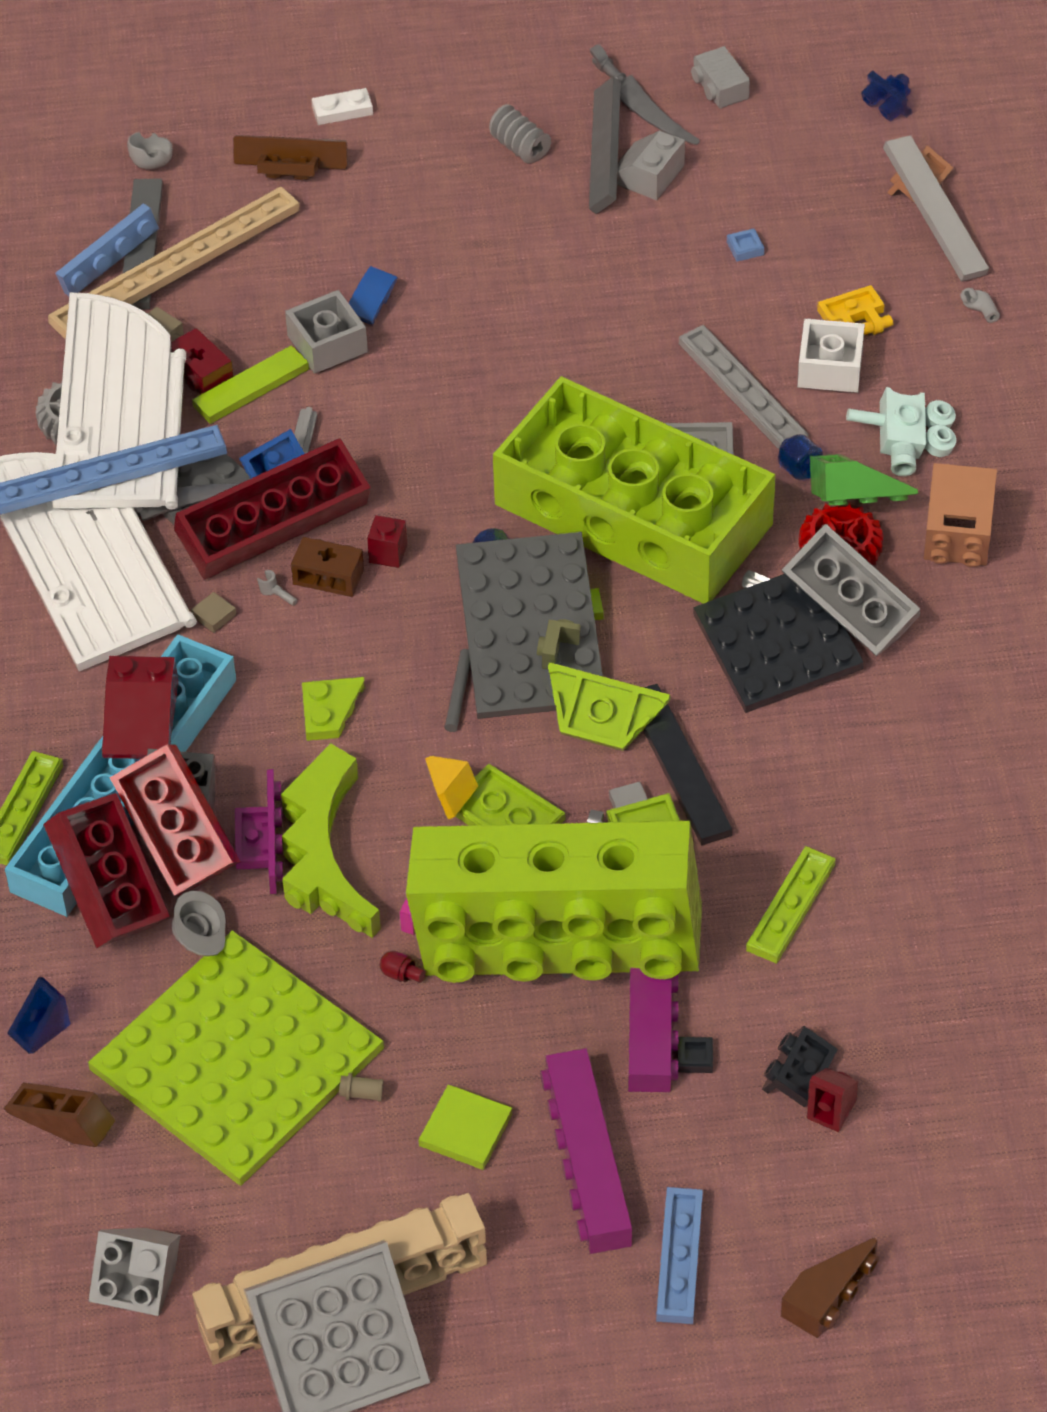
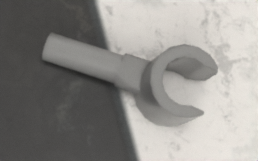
(271, 587)

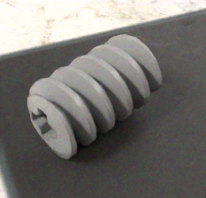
(519, 134)

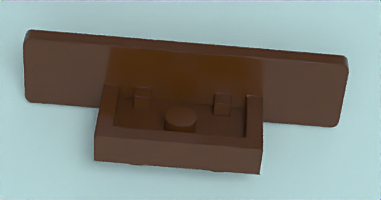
(289, 155)

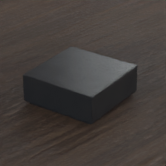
(695, 1054)

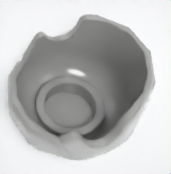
(149, 152)

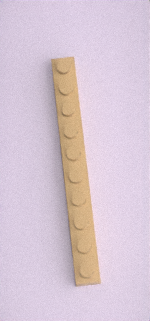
(191, 252)

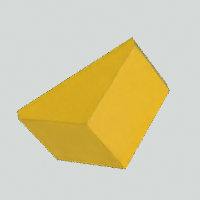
(452, 782)

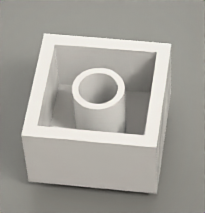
(831, 355)

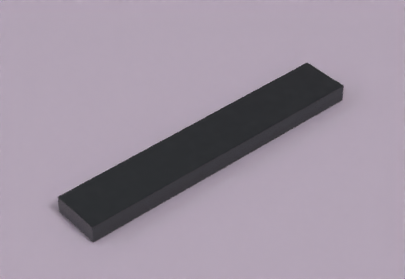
(686, 777)

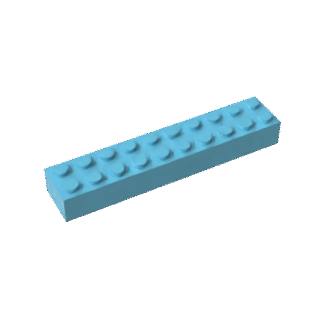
(203, 682)

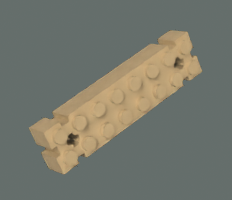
(423, 1251)

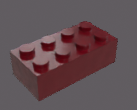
(106, 870)

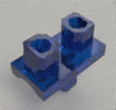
(892, 90)

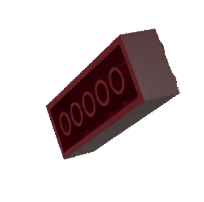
(271, 508)

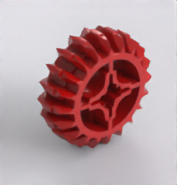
(850, 525)

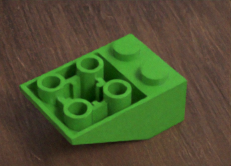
(841, 478)

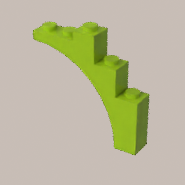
(316, 878)

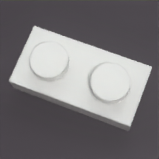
(342, 106)

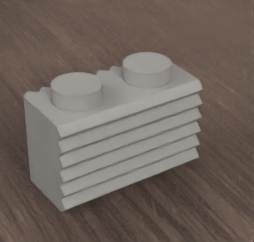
(720, 77)

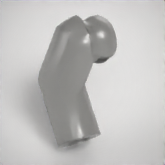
(981, 302)

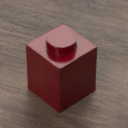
(387, 541)

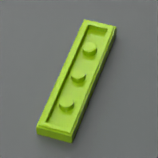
(250, 384)
(26, 801)
(790, 904)

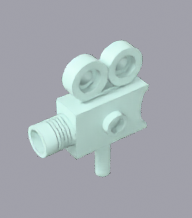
(904, 428)

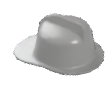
(199, 923)

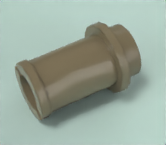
(360, 1088)

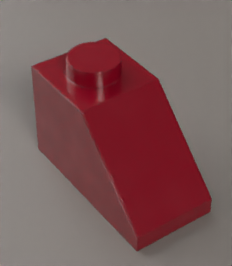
(831, 1098)

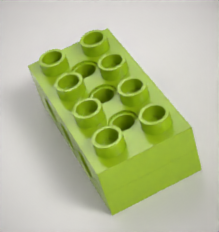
(634, 489)
(555, 899)

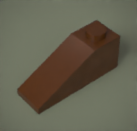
(62, 1112)

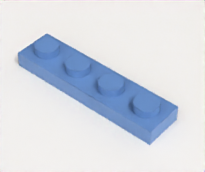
(107, 250)
(679, 1255)

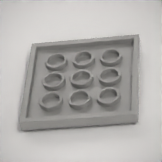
(337, 1333)

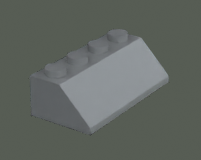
(852, 590)

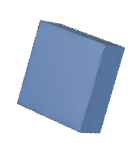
(745, 245)

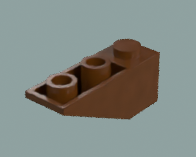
(823, 1288)

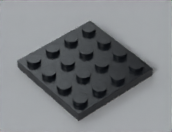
(775, 642)

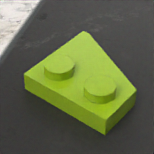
(329, 705)

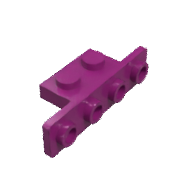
(257, 837)

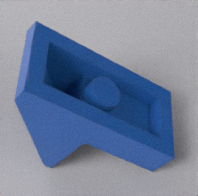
(271, 454)

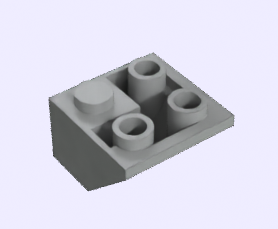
(134, 1268)

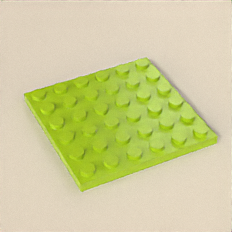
(236, 1057)

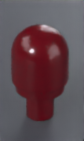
(400, 967)

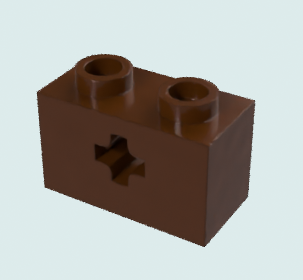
(327, 566)

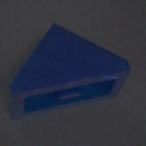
(40, 1017)

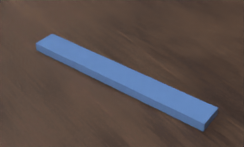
(111, 469)

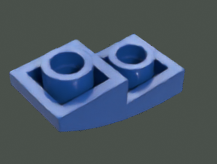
(372, 293)

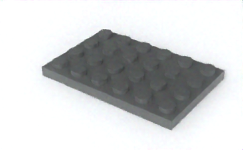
(507, 601)

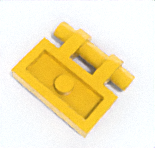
(856, 306)

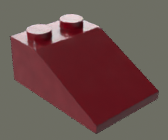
(138, 705)

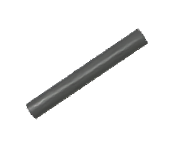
(458, 691)

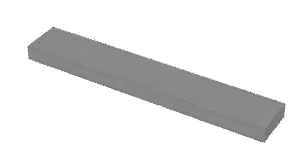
(936, 208)
(740, 385)

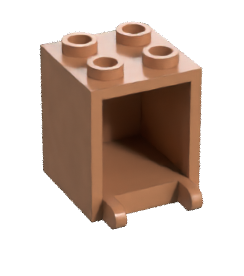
(960, 494)

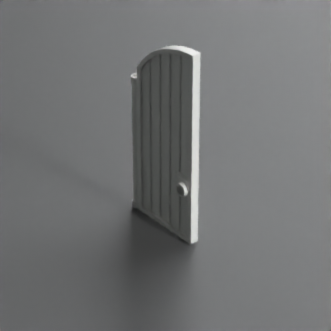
(117, 395)
(93, 576)

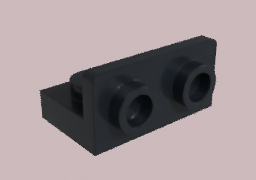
(800, 1058)

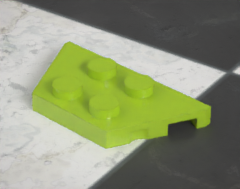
(602, 707)

